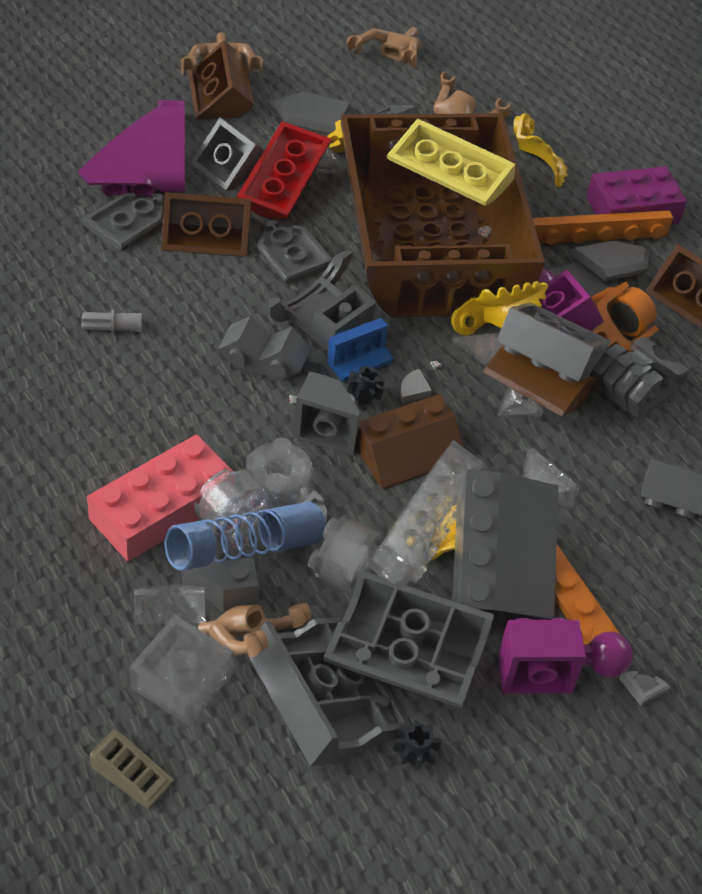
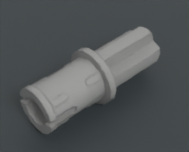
(112, 321)

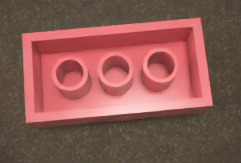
(153, 497)

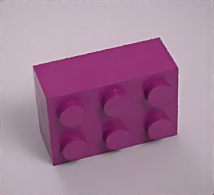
(636, 192)

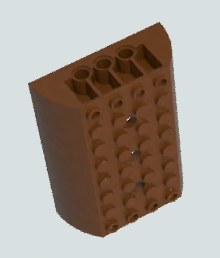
(436, 272)

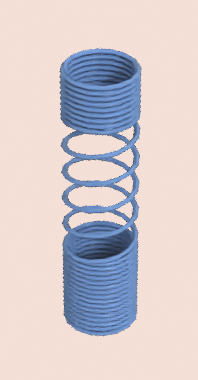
(279, 529)

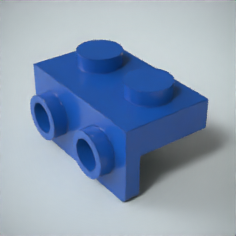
(359, 348)

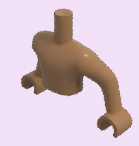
(395, 45)
(203, 49)
(460, 101)
(248, 620)

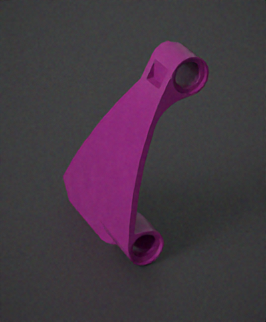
(144, 155)

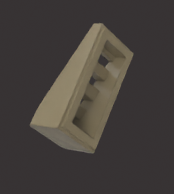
(126, 749)

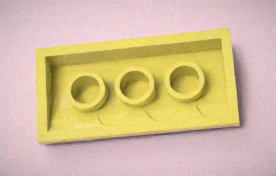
(453, 162)

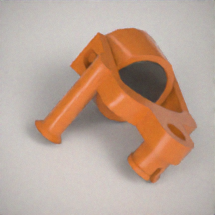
(628, 313)

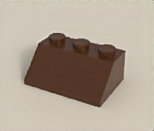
(221, 84)
(206, 224)
(680, 284)
(538, 383)
(406, 440)

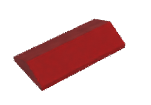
(284, 170)

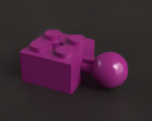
(569, 300)
(551, 653)

